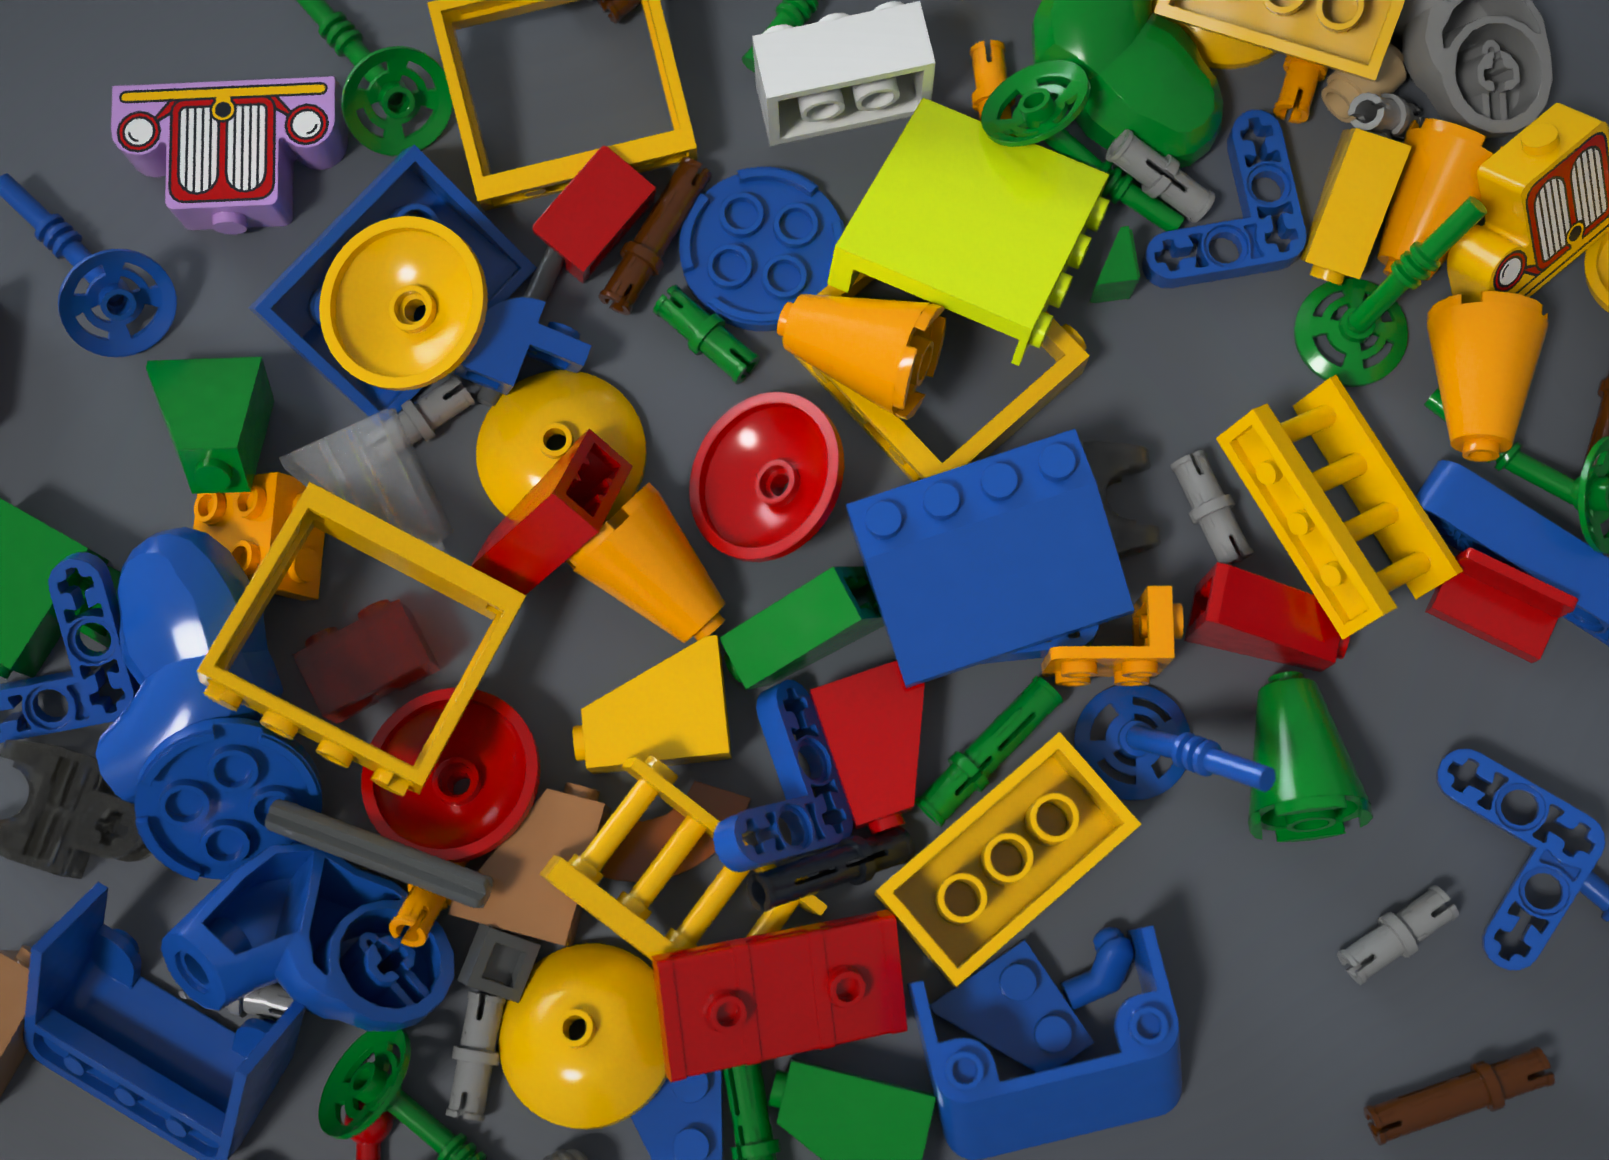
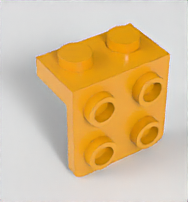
(250, 523)
(1154, 628)

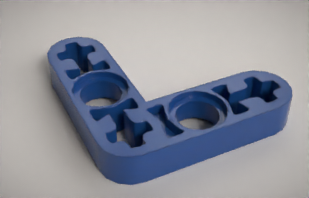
(1246, 233)
(81, 683)
(781, 713)
(1545, 858)

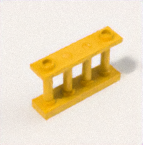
(1310, 526)
(630, 910)

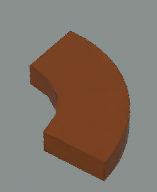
(650, 836)

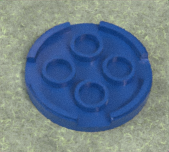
(758, 245)
(210, 790)

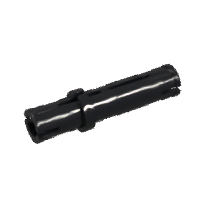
(779, 886)

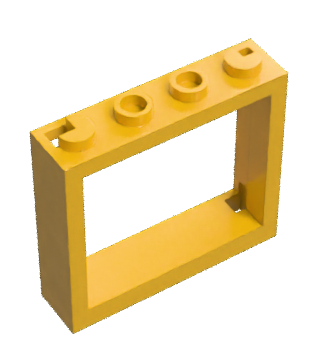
(552, 175)
(910, 452)
(398, 550)

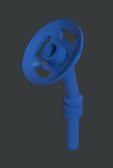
(105, 286)
(1145, 745)

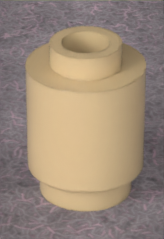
(1343, 87)

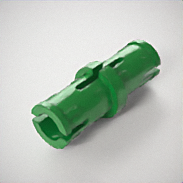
(706, 334)

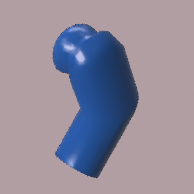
(1108, 969)

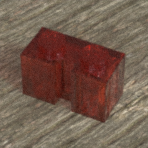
(365, 660)

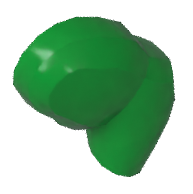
(1139, 72)

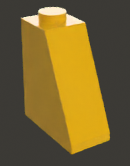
(1353, 204)
(665, 712)

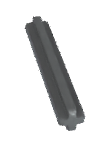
(379, 853)

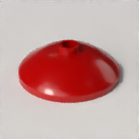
(747, 464)
(487, 747)

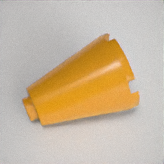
(1432, 185)
(867, 344)
(1485, 367)
(652, 568)

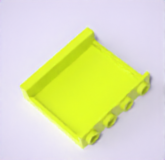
(974, 224)

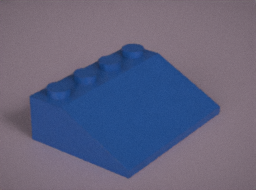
(404, 188)
(990, 558)

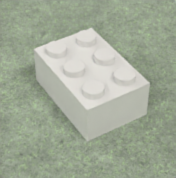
(843, 71)

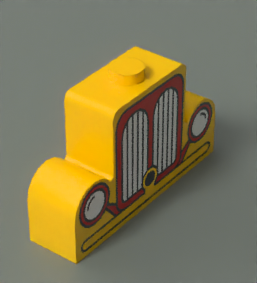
(1542, 205)

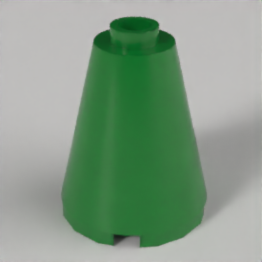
(1314, 774)

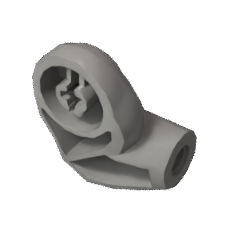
(1478, 61)

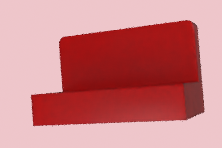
(594, 212)
(1501, 605)

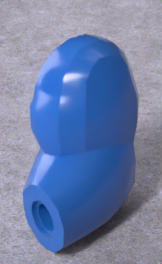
(171, 609)
(317, 933)

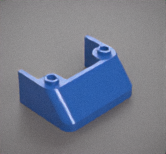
(141, 1045)
(997, 1117)

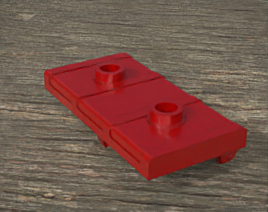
(779, 994)

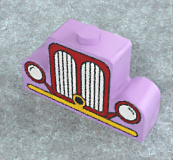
(230, 144)

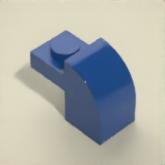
(510, 335)

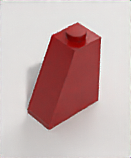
(555, 515)
(1262, 620)
(874, 742)

